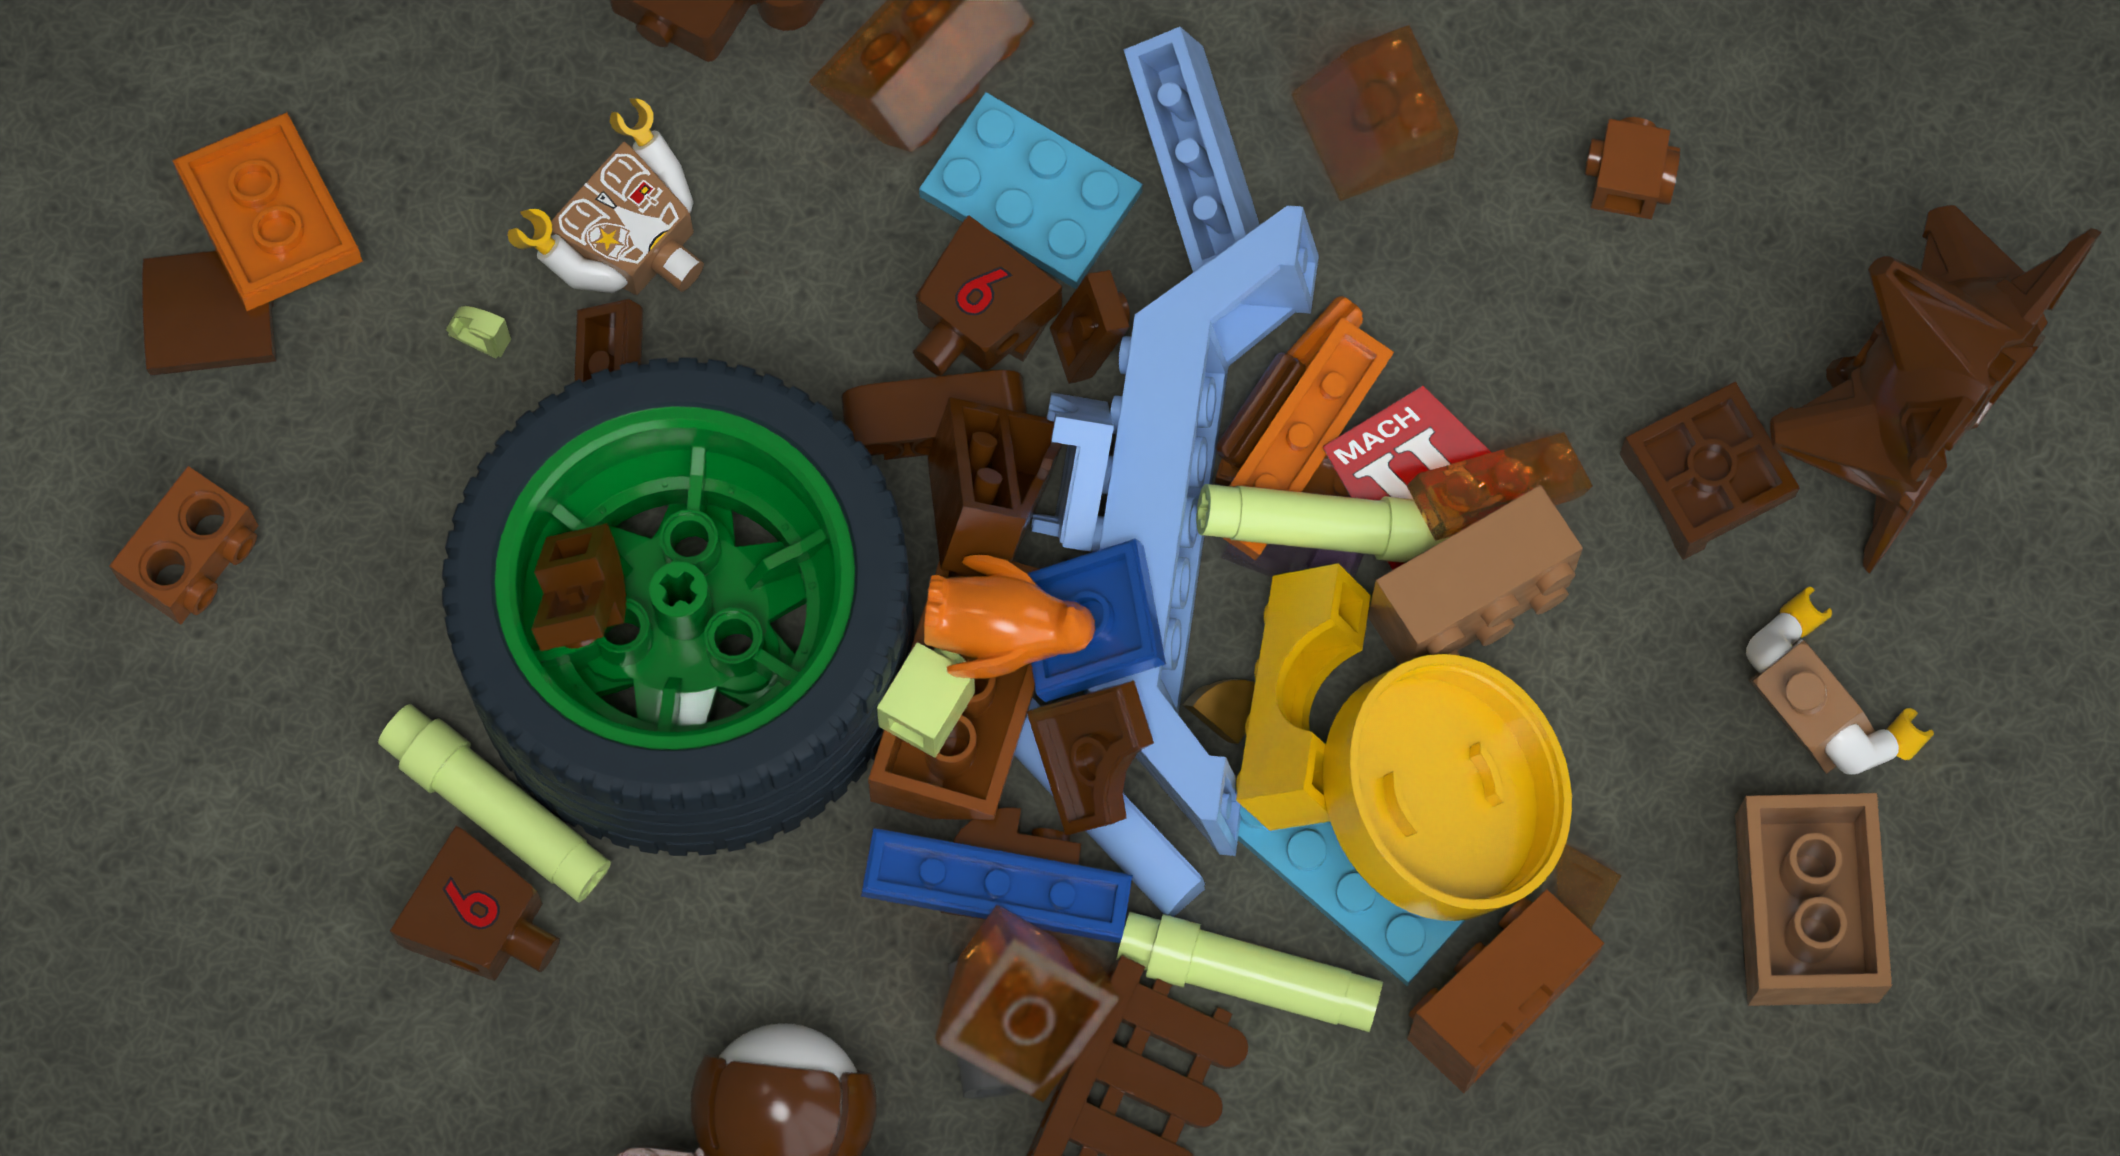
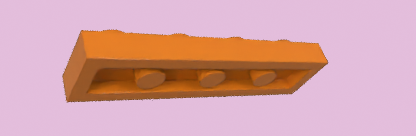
(1313, 415)

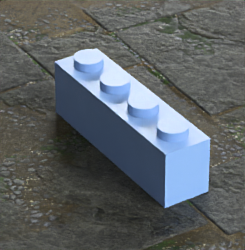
(1192, 143)

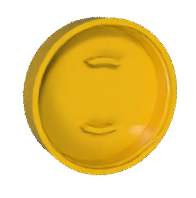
(1447, 787)

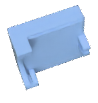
(1088, 432)

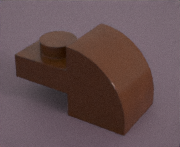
(580, 588)

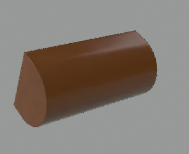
(608, 337)

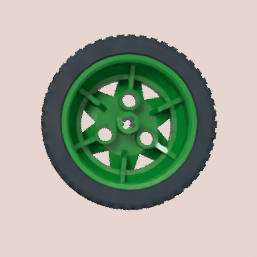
(706, 447)

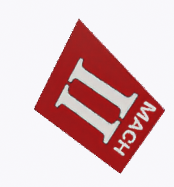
(1397, 445)

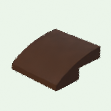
(198, 318)

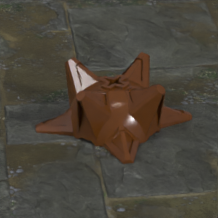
(1930, 368)

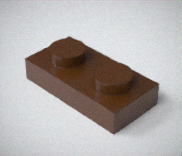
(1090, 326)

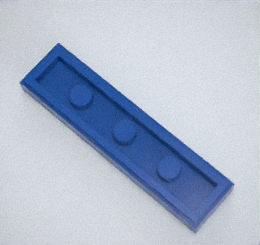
(976, 879)

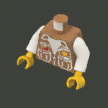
(622, 220)
(1816, 703)

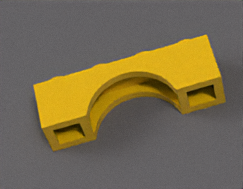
(1310, 628)

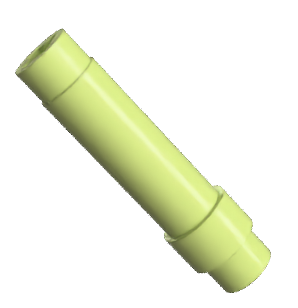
(1383, 527)
(445, 764)
(1184, 954)

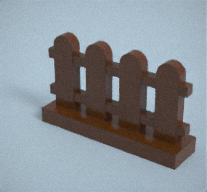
(1137, 1077)

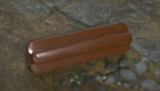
(1259, 409)

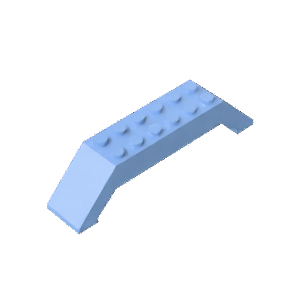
(1168, 452)

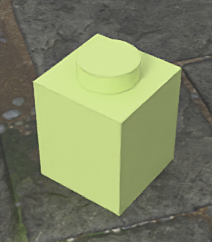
(925, 699)

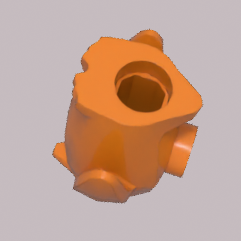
(1001, 620)

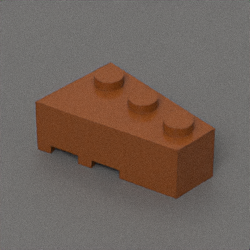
(1502, 988)

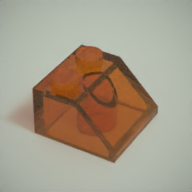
(1377, 114)
(1023, 1004)

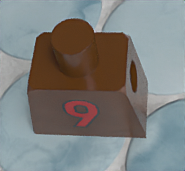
(982, 301)
(474, 913)

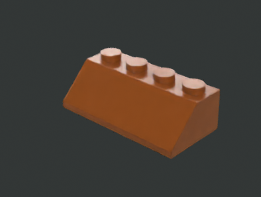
(975, 758)

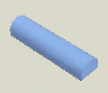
(1131, 843)

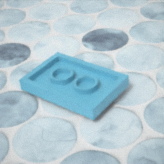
(1031, 189)

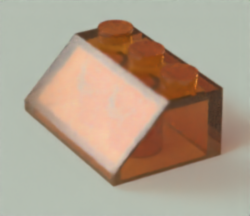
(919, 64)

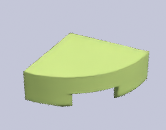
(480, 330)

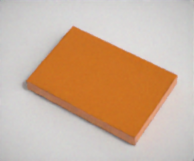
(267, 211)

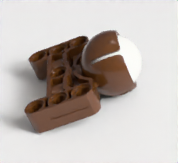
(778, 1096)

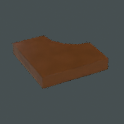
(1087, 751)

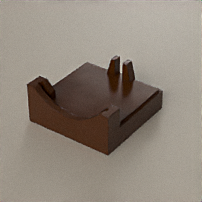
(1709, 468)

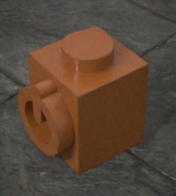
(1632, 167)

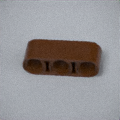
(905, 414)

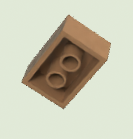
(1477, 581)
(1812, 899)

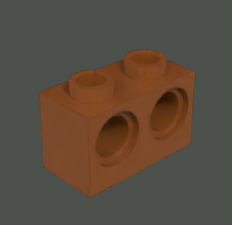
(171, 539)

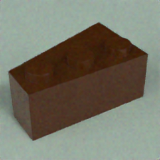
(987, 480)

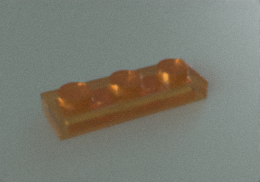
(1472, 489)

